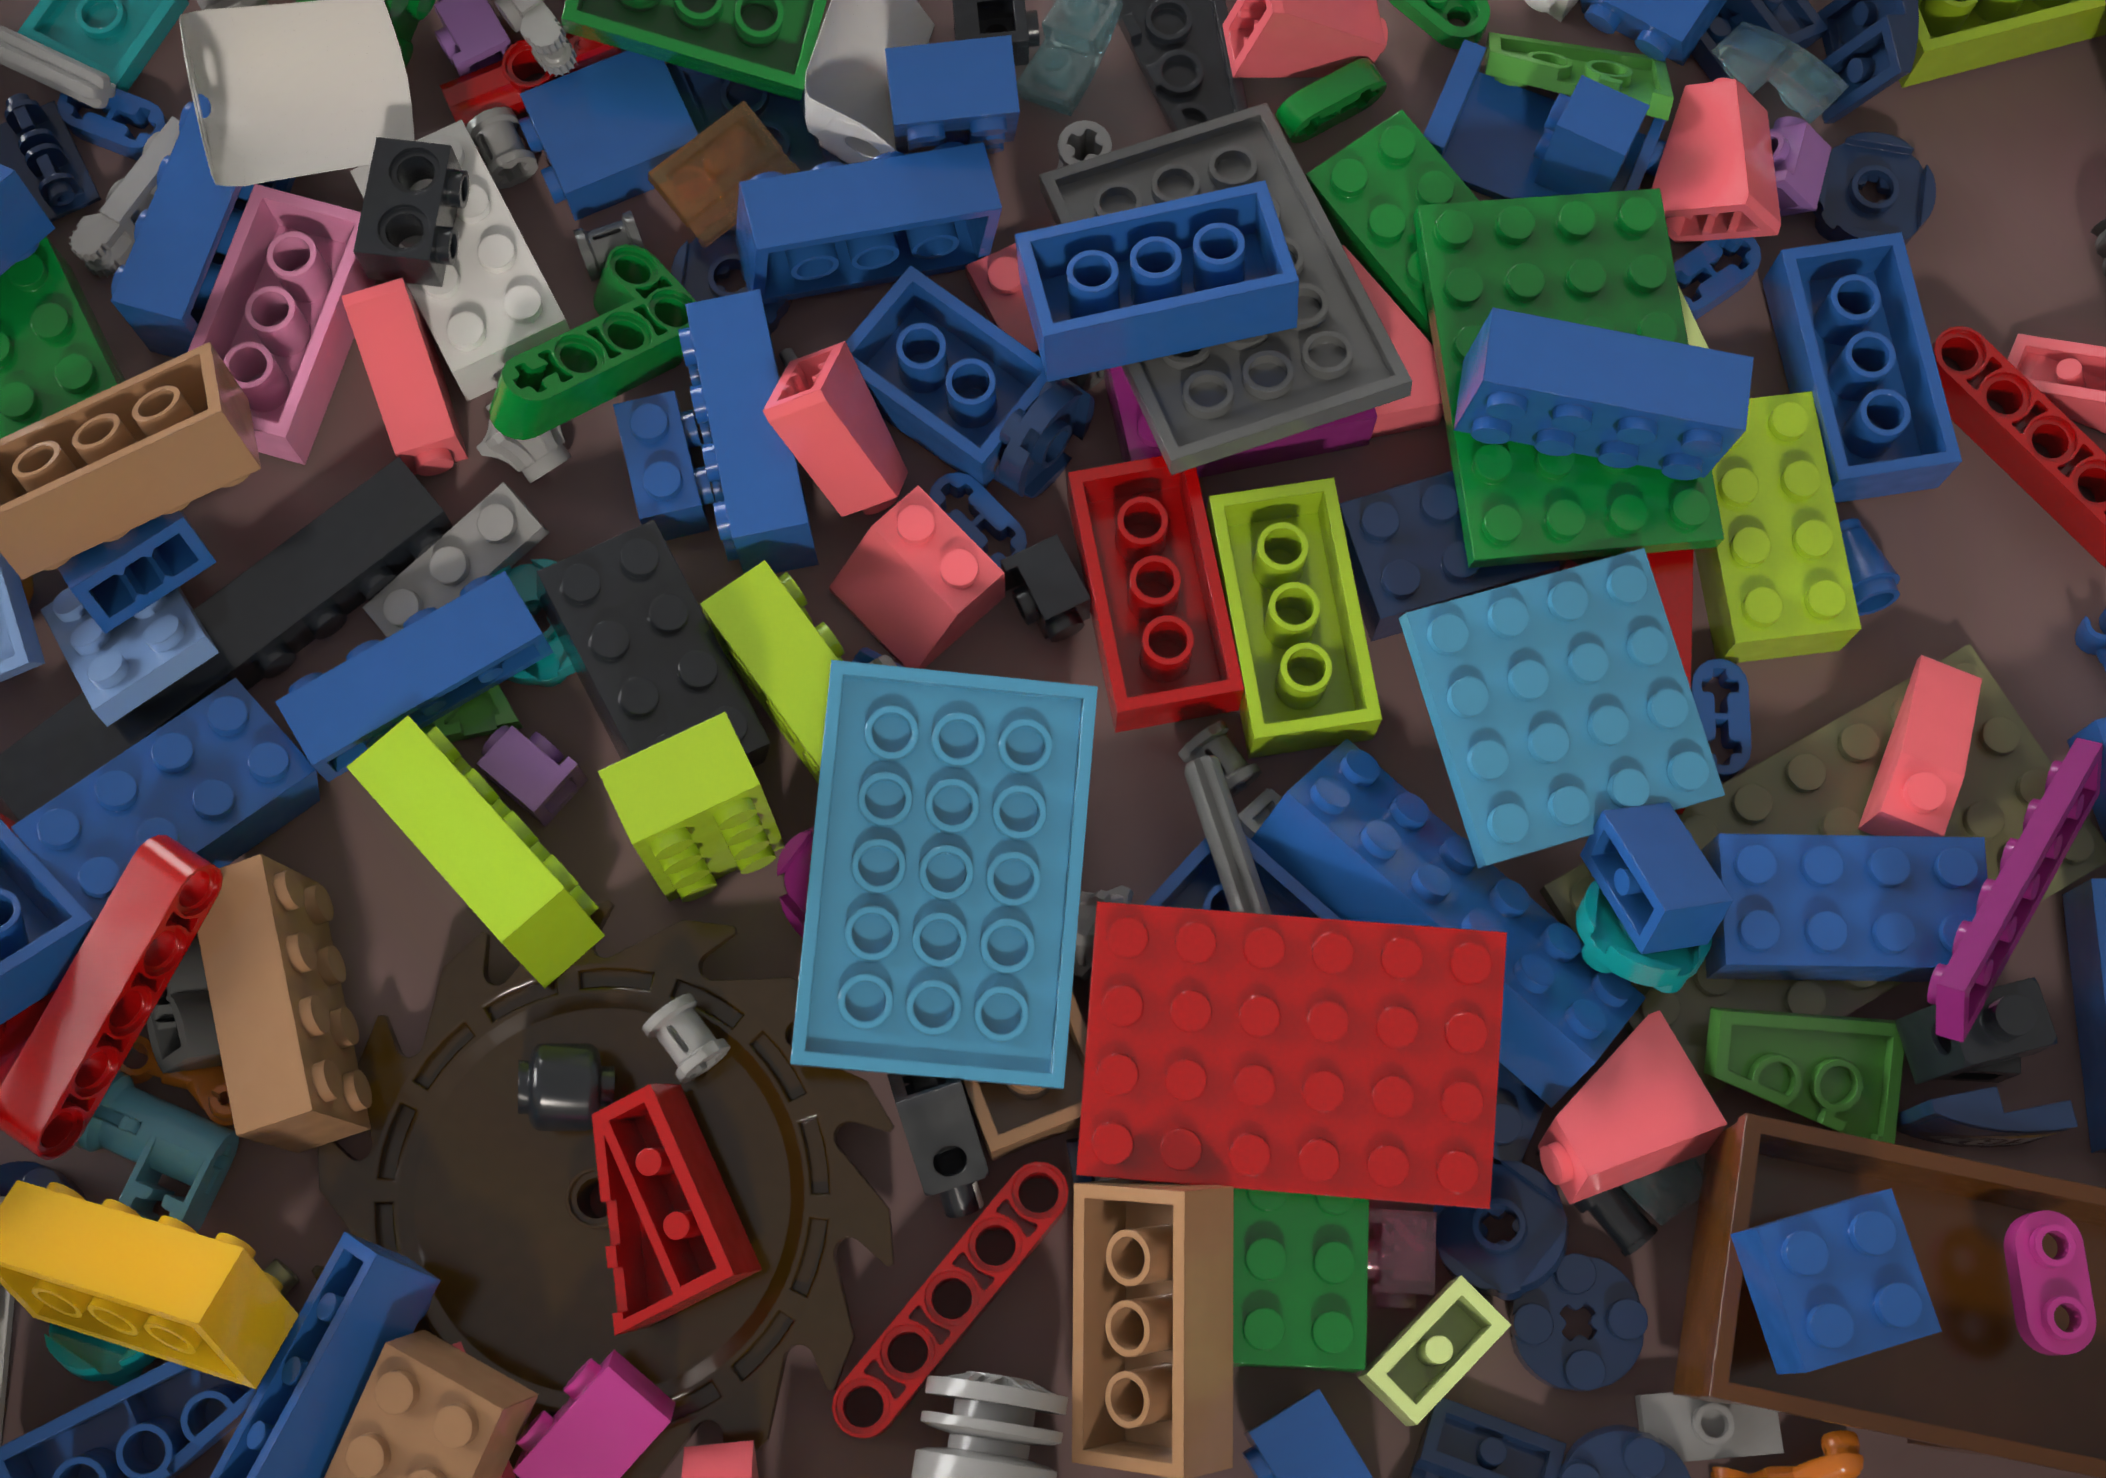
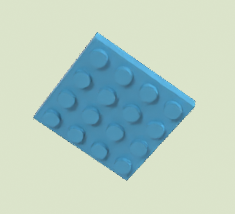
(1559, 705)

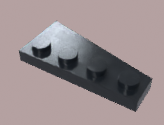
(1183, 58)

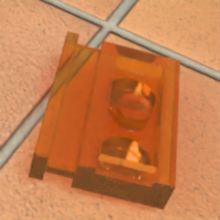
(705, 173)

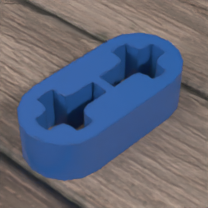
(111, 131)
(1715, 286)
(984, 508)
(1733, 715)

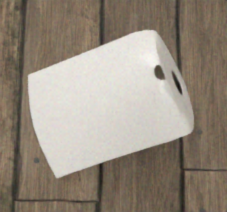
(848, 74)
(295, 87)

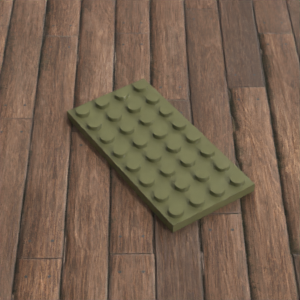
(1823, 790)

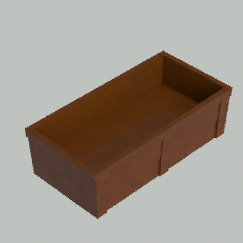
(1949, 1391)

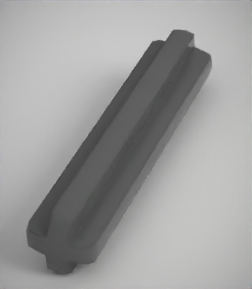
(1225, 836)

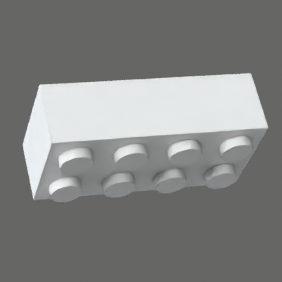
(494, 293)

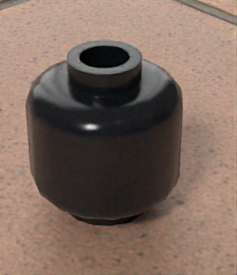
(564, 1086)

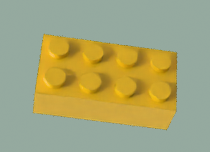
(142, 1282)

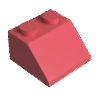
(918, 581)

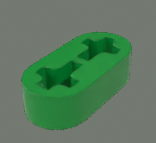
(1331, 100)

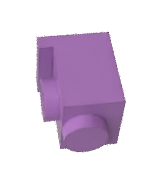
(470, 34)
(1799, 164)
(530, 772)

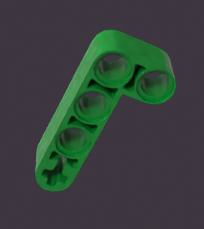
(601, 359)

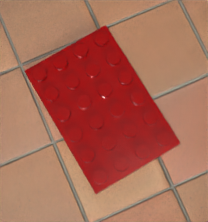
(1292, 1054)

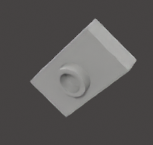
(1709, 1429)

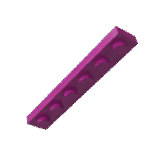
(2010, 901)

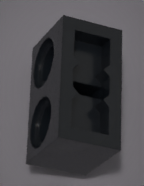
(396, 212)

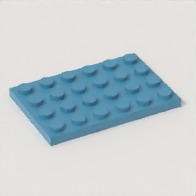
(945, 875)

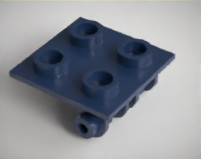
(45, 157)

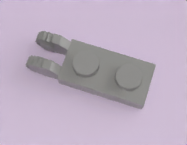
(541, 32)
(108, 236)

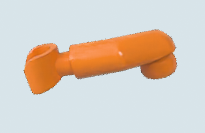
(205, 1084)
(1840, 1461)

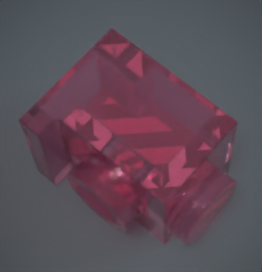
(1401, 1257)

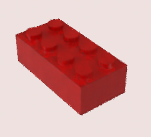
(1154, 593)

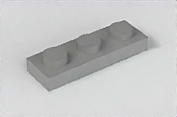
(479, 545)

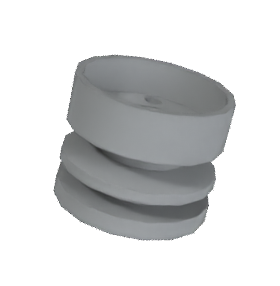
(988, 1427)

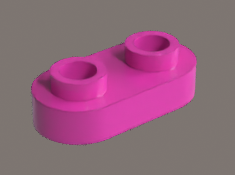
(2045, 1283)

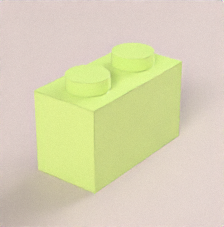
(1434, 1351)

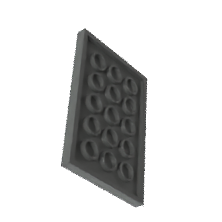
(1265, 385)

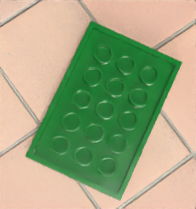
(1579, 262)

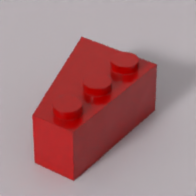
(666, 1208)

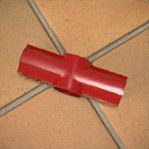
(504, 81)

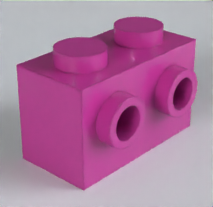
(600, 1428)

